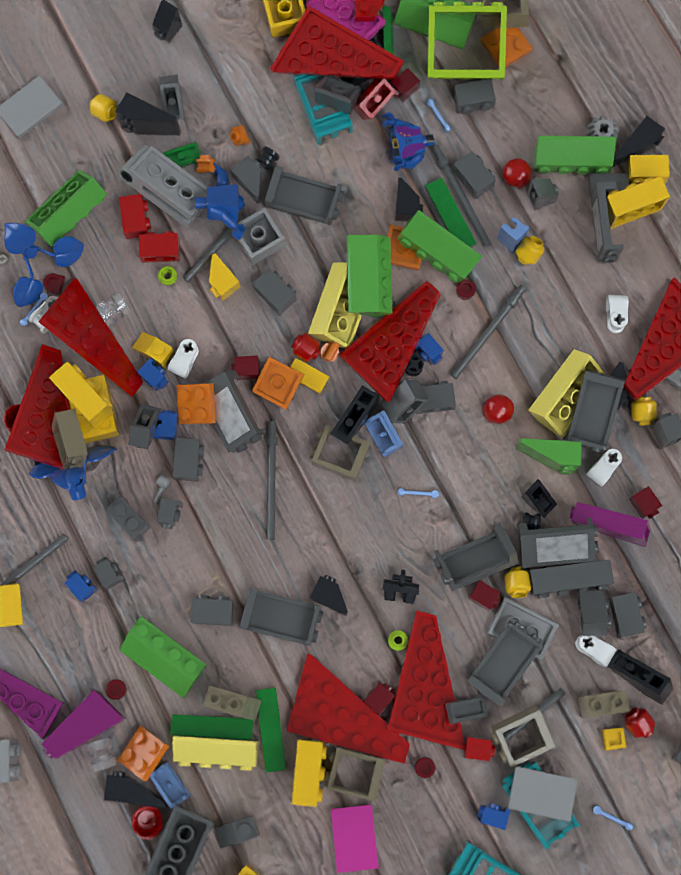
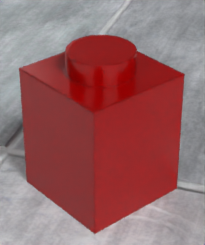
(479, 749)

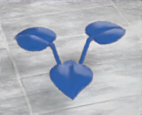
(20, 240)
(70, 478)

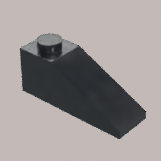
(642, 140)
(356, 415)
(641, 676)
(127, 790)

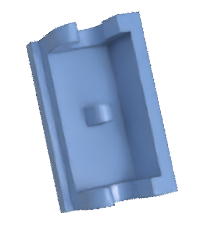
(512, 237)
(383, 434)
(169, 785)

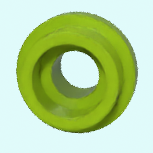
(167, 270)
(393, 645)

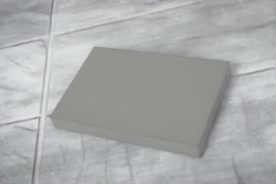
(29, 107)
(532, 621)
(542, 793)

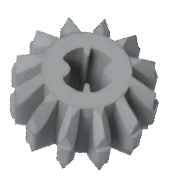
(603, 125)

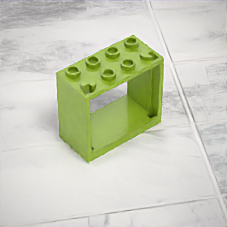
(460, 8)

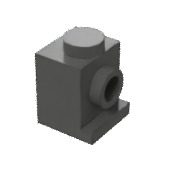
(169, 513)
(107, 573)

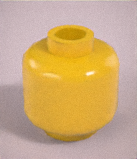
(103, 108)
(530, 250)
(644, 410)
(517, 582)

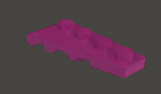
(29, 703)

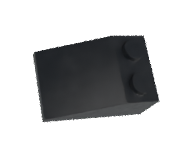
(145, 118)

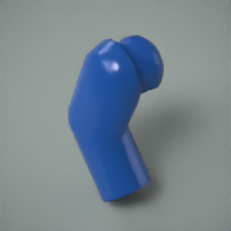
(222, 175)

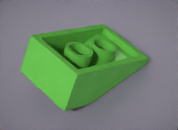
(555, 454)

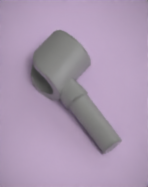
(163, 482)

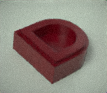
(54, 283)

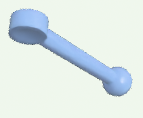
(430, 102)
(43, 297)
(434, 494)
(597, 810)

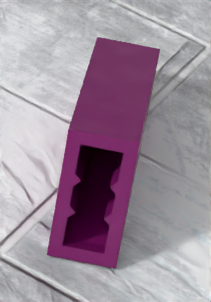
(612, 523)
(85, 723)

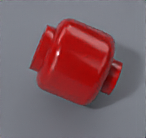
(306, 347)
(639, 722)

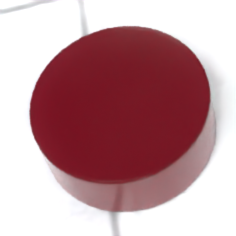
(466, 289)
(116, 689)
(424, 767)

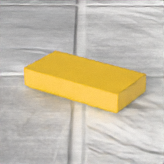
(313, 378)

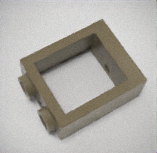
(514, 20)
(69, 439)
(357, 465)
(232, 703)
(603, 704)
(515, 720)
(376, 777)

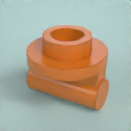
(239, 136)
(205, 164)
(329, 351)

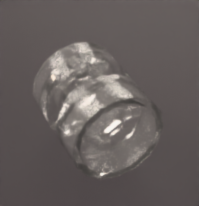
(113, 308)
(105, 761)

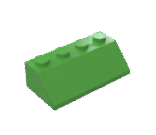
(450, 28)
(574, 154)
(66, 207)
(438, 247)
(369, 275)
(162, 657)

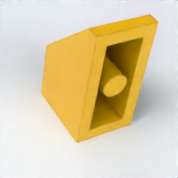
(221, 279)
(154, 348)

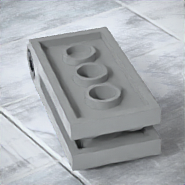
(164, 184)

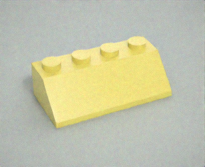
(331, 318)
(559, 398)
(215, 751)

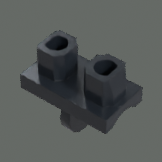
(400, 585)

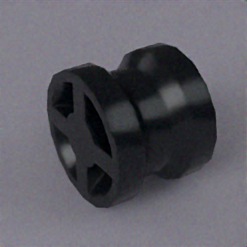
(267, 158)
(417, 363)
(533, 521)

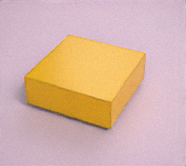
(614, 738)

